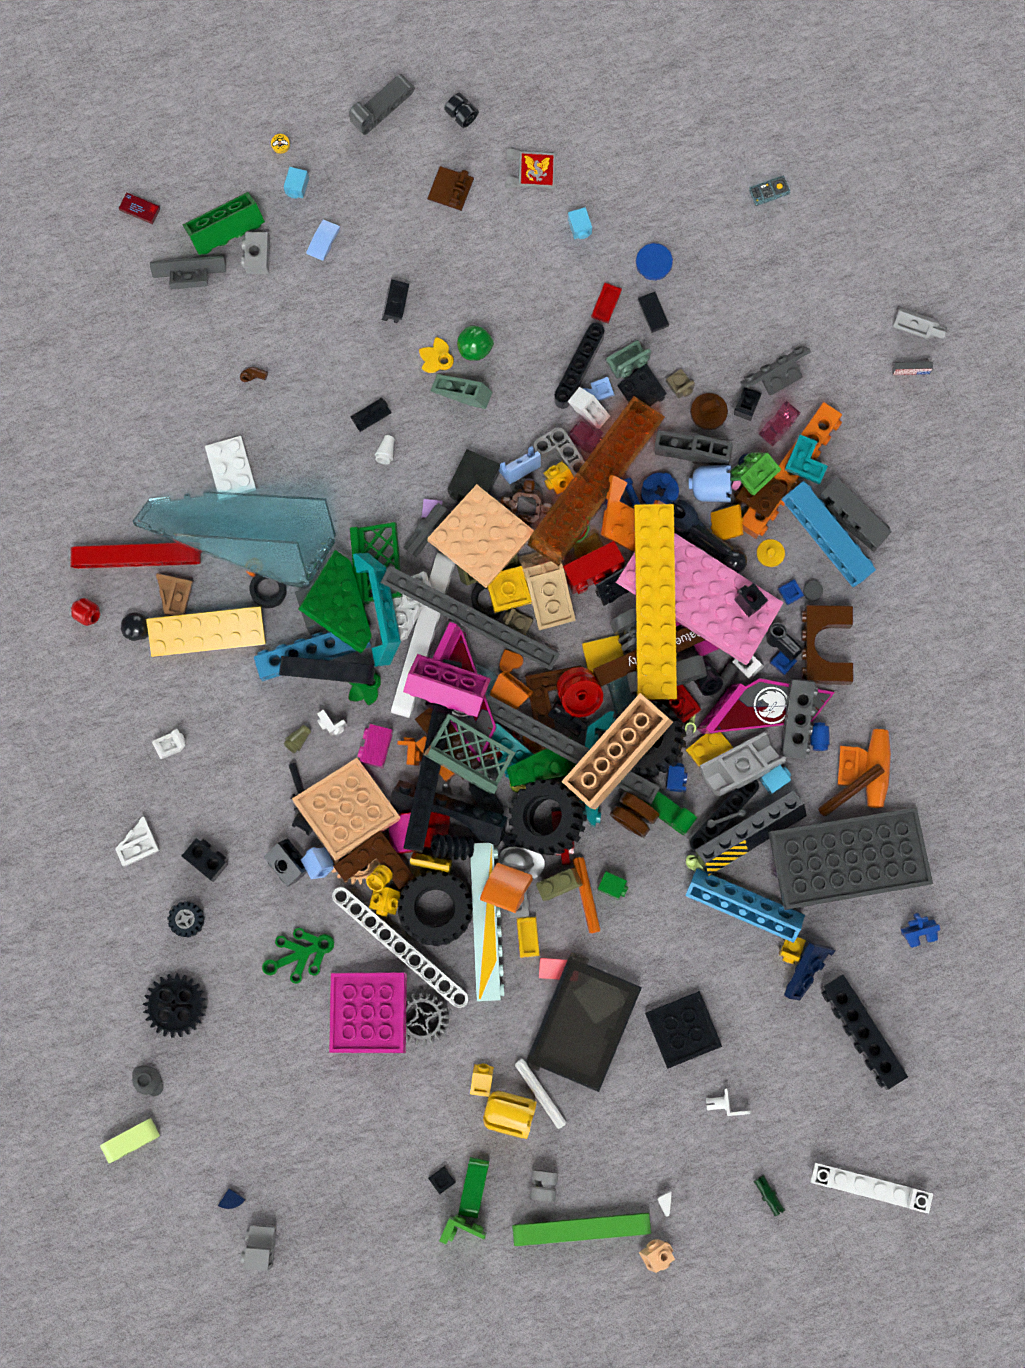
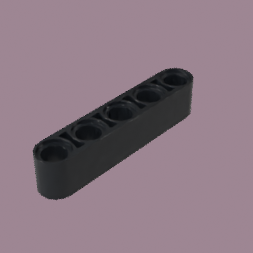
(579, 357)
(326, 670)
(726, 806)

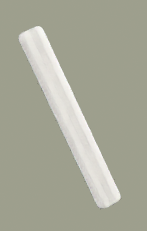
(540, 1093)

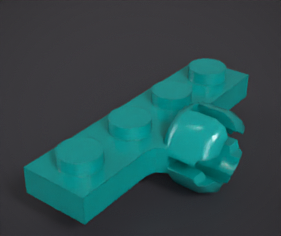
(509, 741)

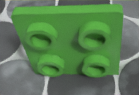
(755, 471)
(458, 1221)

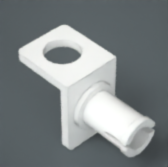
(724, 1103)

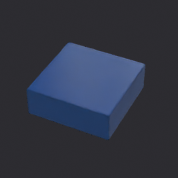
(790, 592)
(782, 663)

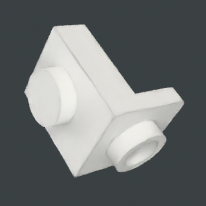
(325, 722)
(169, 744)

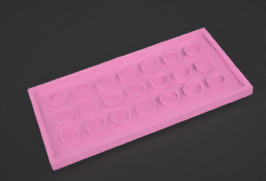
(707, 603)

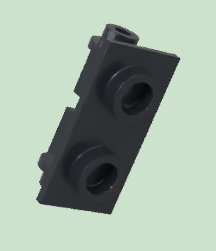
(371, 414)
(571, 723)

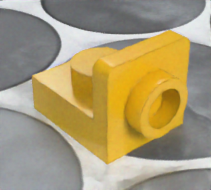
(792, 951)
(481, 1080)

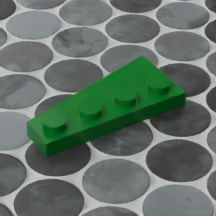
(541, 765)

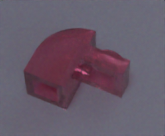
(779, 424)
(585, 437)

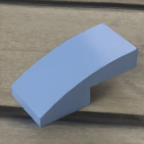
(323, 240)

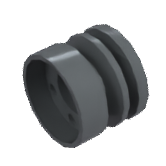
(626, 624)

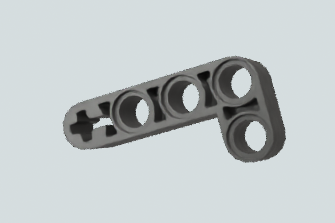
(381, 105)
(686, 671)

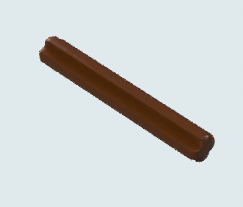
(851, 790)

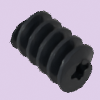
(452, 846)

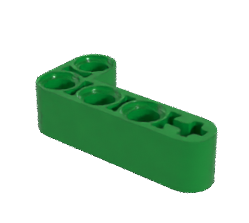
(673, 815)

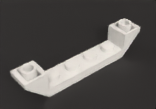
(871, 1187)

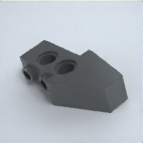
(693, 448)

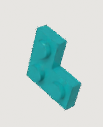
(802, 465)

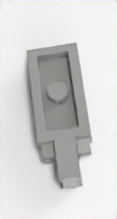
(919, 325)

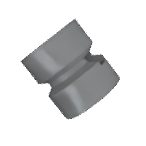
(544, 1185)

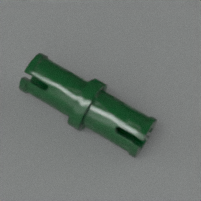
(769, 1195)

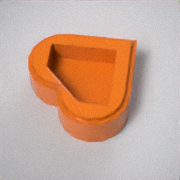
(510, 661)

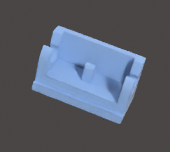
(521, 466)

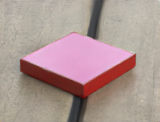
(398, 832)

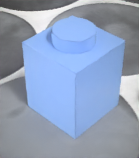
(317, 862)

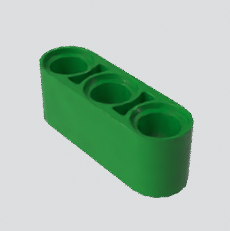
(473, 1187)

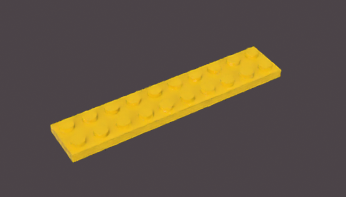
(655, 601)

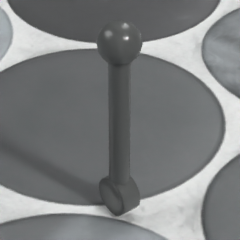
(711, 823)

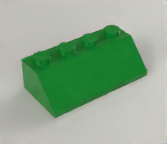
(224, 223)

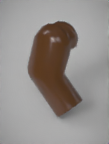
(252, 373)

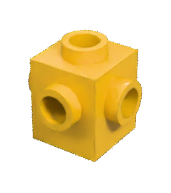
(558, 477)
(385, 901)

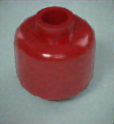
(85, 611)

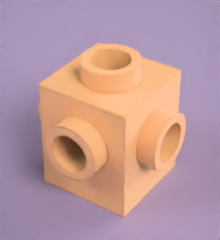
(657, 1255)

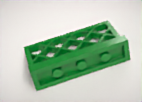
(358, 545)

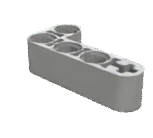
(559, 448)

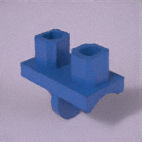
(919, 927)

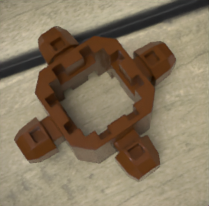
(528, 491)

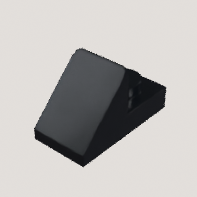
(747, 404)

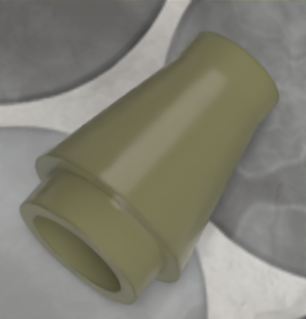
(296, 740)

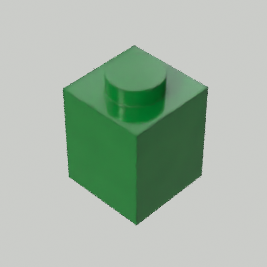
(613, 886)

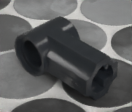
(783, 641)

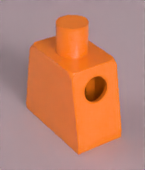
(510, 690)

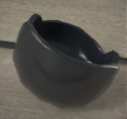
(134, 626)

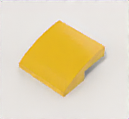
(428, 862)

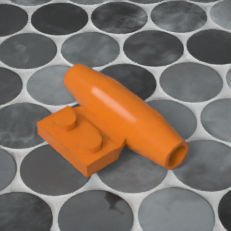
(856, 762)

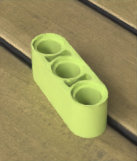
(130, 1140)

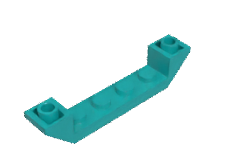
(382, 597)
(600, 725)

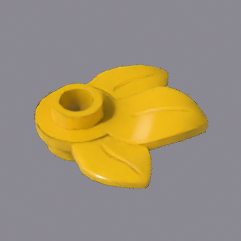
(434, 356)

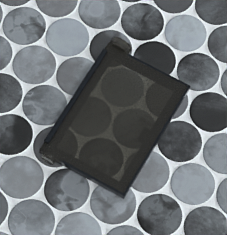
(583, 1023)

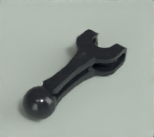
(694, 531)

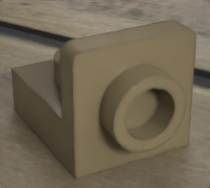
(680, 384)
(517, 621)

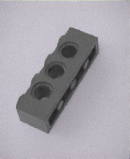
(796, 688)

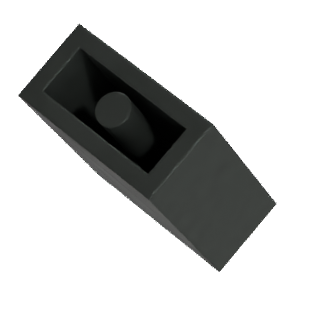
(471, 471)

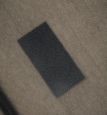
(653, 312)

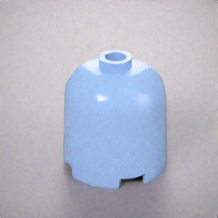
(711, 483)

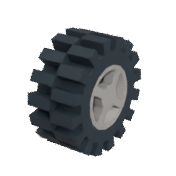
(182, 913)

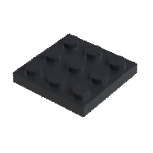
(683, 1029)

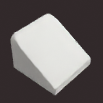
(665, 1201)

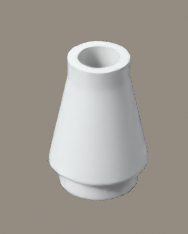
(385, 451)

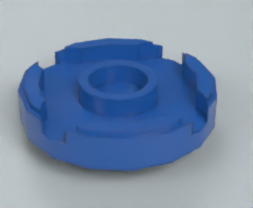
(654, 261)

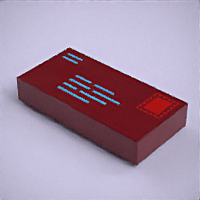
(139, 208)

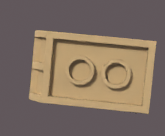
(547, 590)

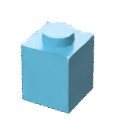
(296, 183)
(580, 223)
(776, 779)

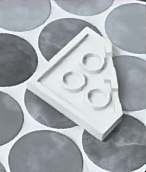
(407, 609)

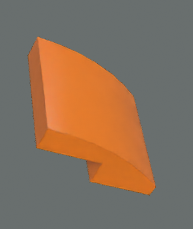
(506, 887)

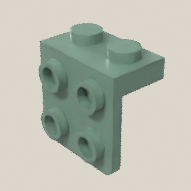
(628, 359)

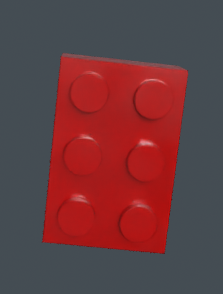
(593, 567)

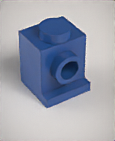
(676, 778)

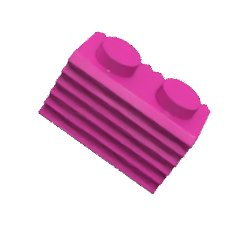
(376, 746)

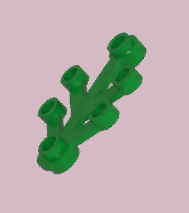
(301, 953)

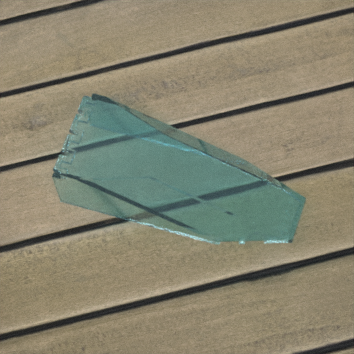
(255, 532)

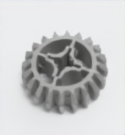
(438, 1012)

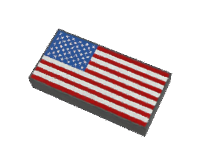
(912, 368)

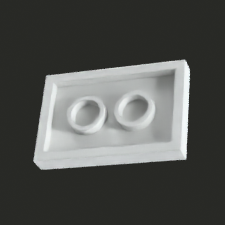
(230, 466)

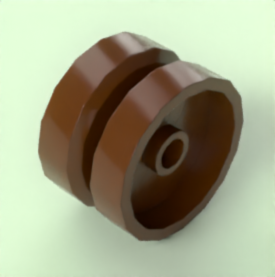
(635, 815)

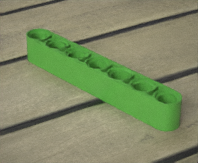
(581, 1229)

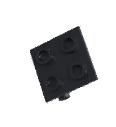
(643, 386)
(609, 590)

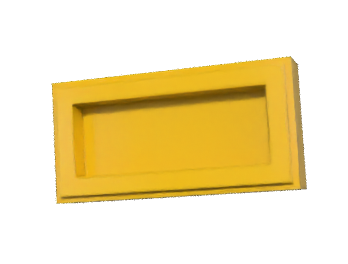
(527, 937)

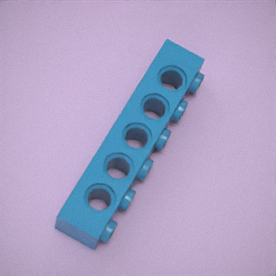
(263, 659)
(745, 905)

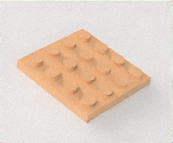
(481, 536)
(346, 809)

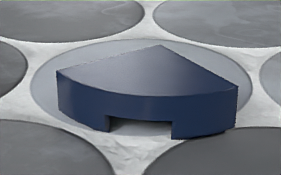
(231, 1200)

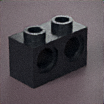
(202, 863)

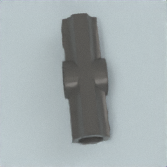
(425, 529)

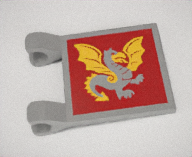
(535, 169)

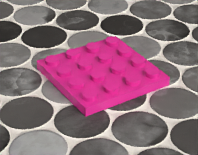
(368, 1013)

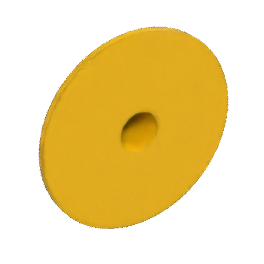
(770, 553)

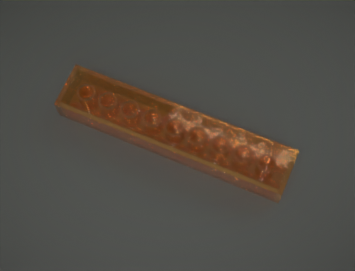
(590, 485)

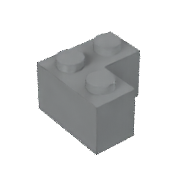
(260, 1248)

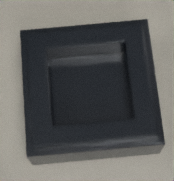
(441, 1180)

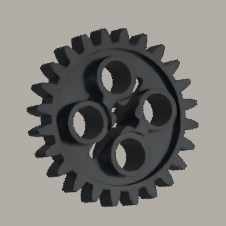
(174, 1023)

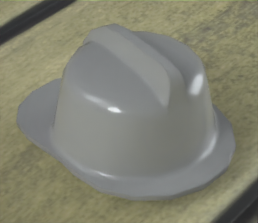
(522, 860)

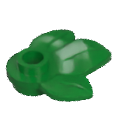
(365, 691)

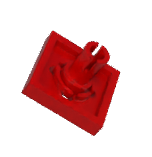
(688, 708)

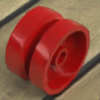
(579, 692)

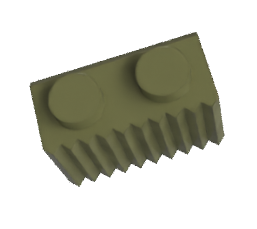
(559, 884)

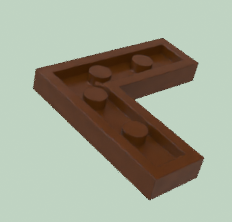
(541, 685)
(374, 848)

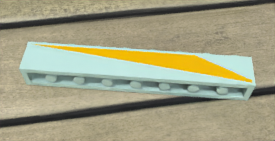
(485, 927)

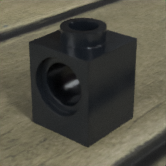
(747, 606)

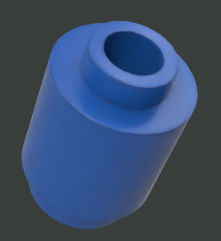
(820, 737)

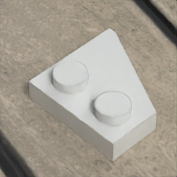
(137, 844)

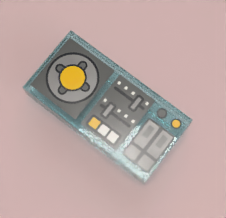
(769, 190)

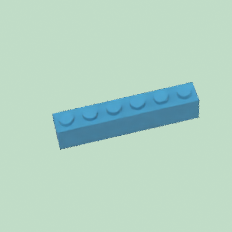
(828, 534)

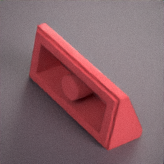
(551, 968)

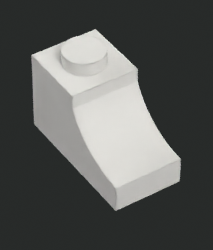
(589, 408)

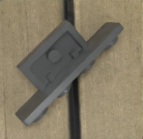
(188, 272)
(780, 373)

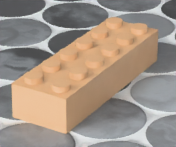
(617, 751)

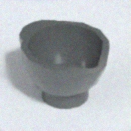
(147, 1081)

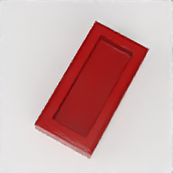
(606, 303)

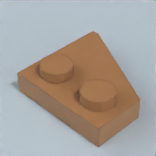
(174, 594)

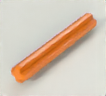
(586, 896)

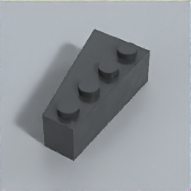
(854, 515)

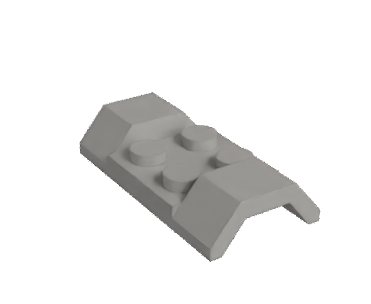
(741, 765)

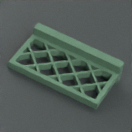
(461, 769)

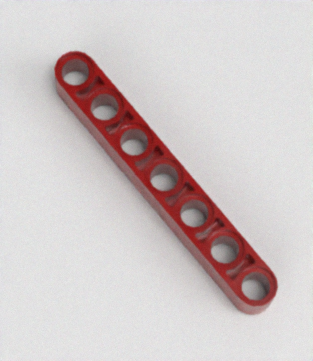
(133, 555)

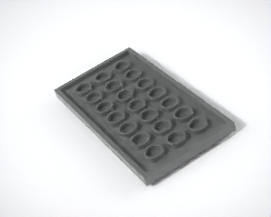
(850, 858)

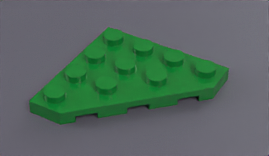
(337, 603)

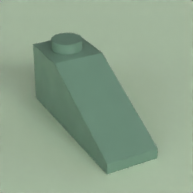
(462, 390)

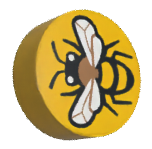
(280, 143)

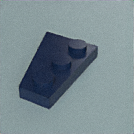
(810, 963)

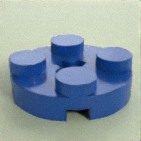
(659, 480)

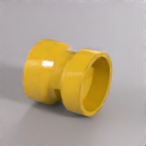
(379, 878)

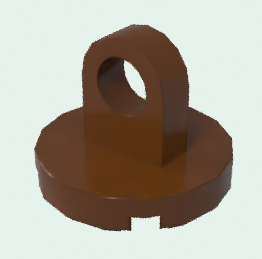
(709, 411)

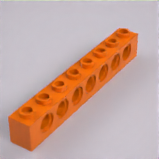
(824, 415)

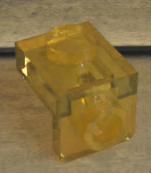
(588, 545)

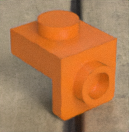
(414, 754)

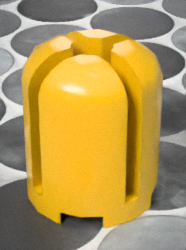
(509, 1114)

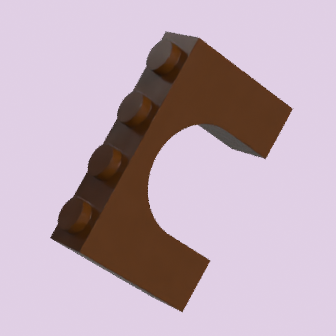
(816, 668)

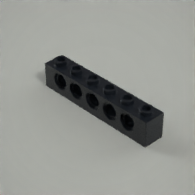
(896, 1072)

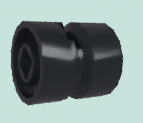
(459, 108)
(711, 683)

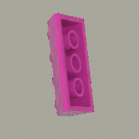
(446, 685)

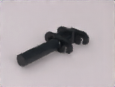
(297, 780)

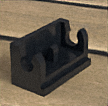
(395, 301)

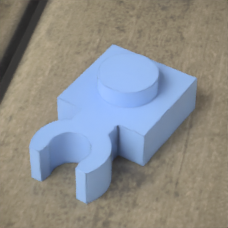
(601, 389)

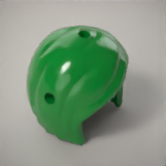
(474, 343)

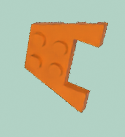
(618, 517)

